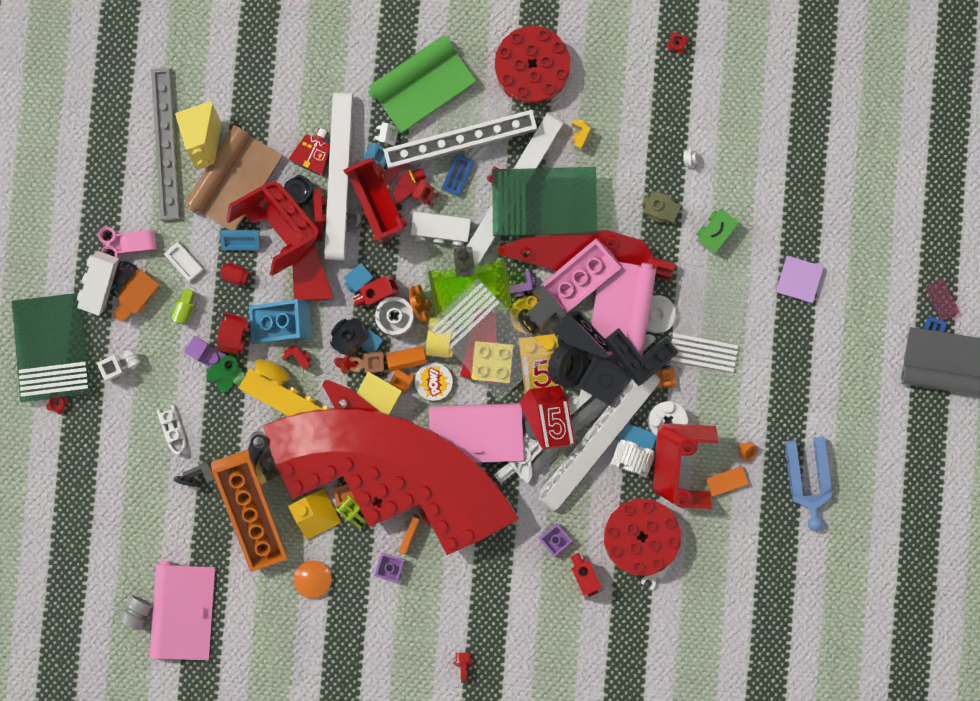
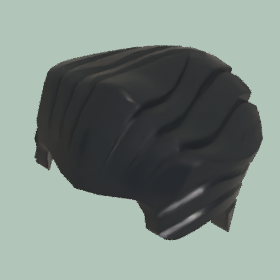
(300, 190)

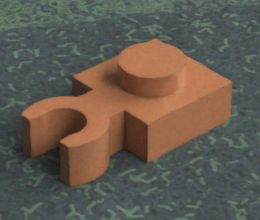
(370, 363)

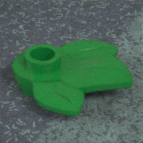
(225, 376)

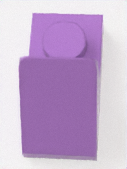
(203, 352)

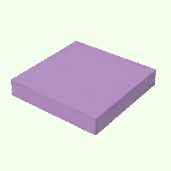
(799, 279)

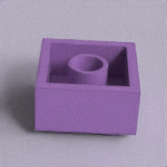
(555, 539)
(389, 567)

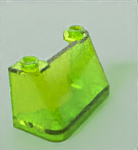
(448, 287)

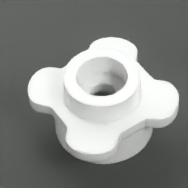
(690, 158)

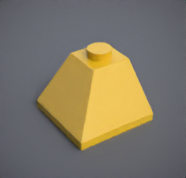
(314, 514)

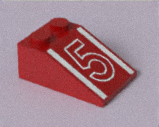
(549, 416)

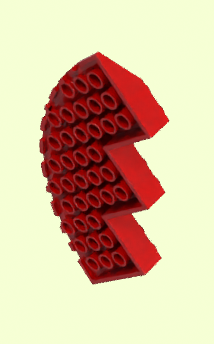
(392, 463)

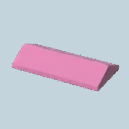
(582, 275)

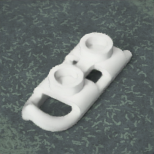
(173, 433)

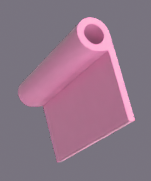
(625, 303)
(482, 431)
(182, 612)

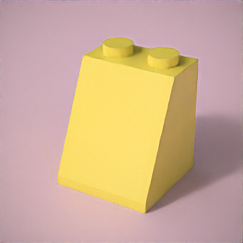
(200, 133)
(379, 393)

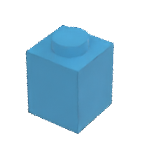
(358, 278)

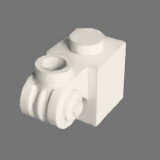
(114, 366)

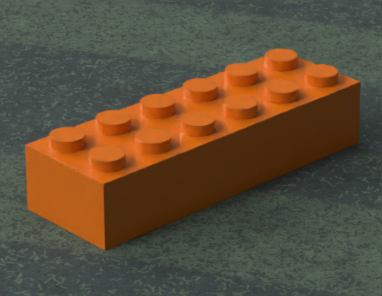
(249, 510)

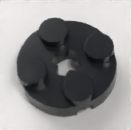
(357, 336)

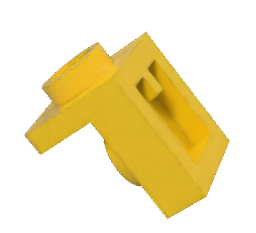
(580, 137)

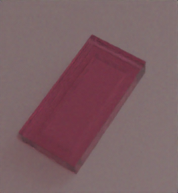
(942, 299)

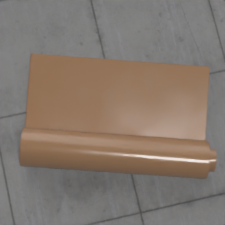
(238, 169)

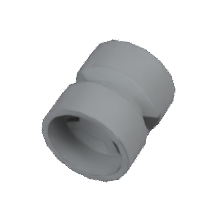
(134, 614)

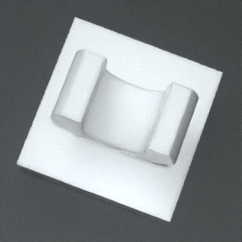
(388, 134)

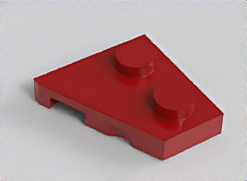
(319, 216)

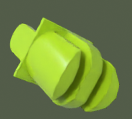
(183, 308)
(349, 510)

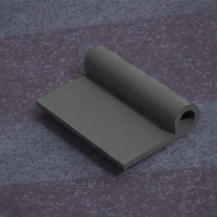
(942, 361)

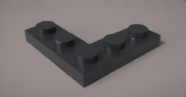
(637, 367)

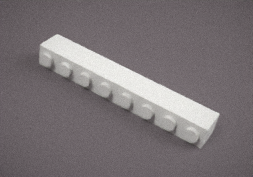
(460, 139)

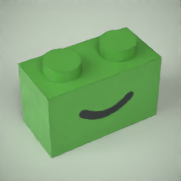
(717, 231)

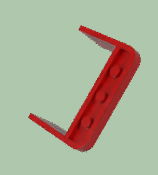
(376, 200)
(284, 216)
(671, 444)

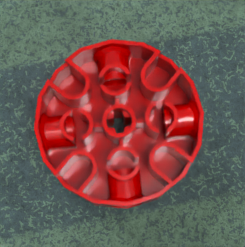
(529, 46)
(658, 548)

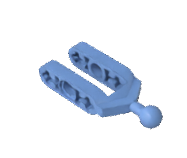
(810, 501)

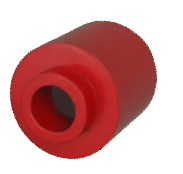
(234, 274)

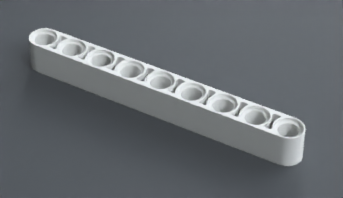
(530, 158)
(338, 181)
(595, 442)

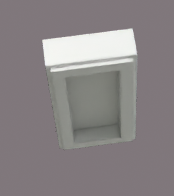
(183, 262)

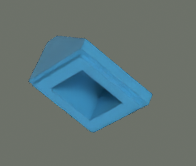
(377, 153)
(372, 343)

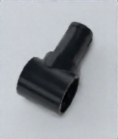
(255, 450)

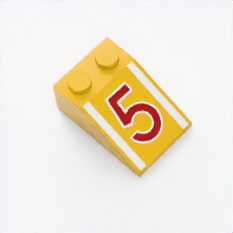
(539, 375)

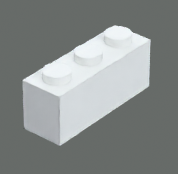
(440, 228)
(97, 282)

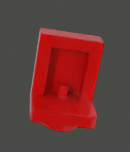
(302, 358)

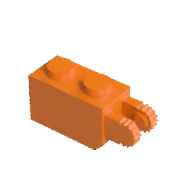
(134, 294)

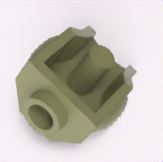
(660, 207)

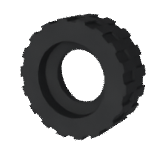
(558, 361)

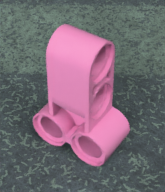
(128, 242)

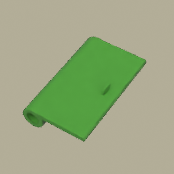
(422, 84)

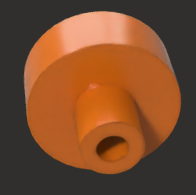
(747, 451)

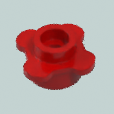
(682, 41)
(51, 405)

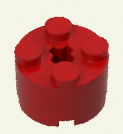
(231, 333)

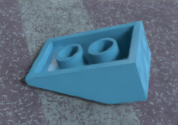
(280, 321)

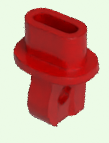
(463, 660)

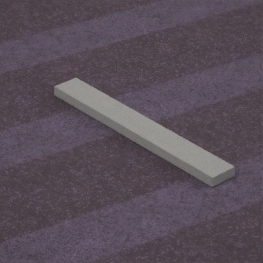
(165, 144)

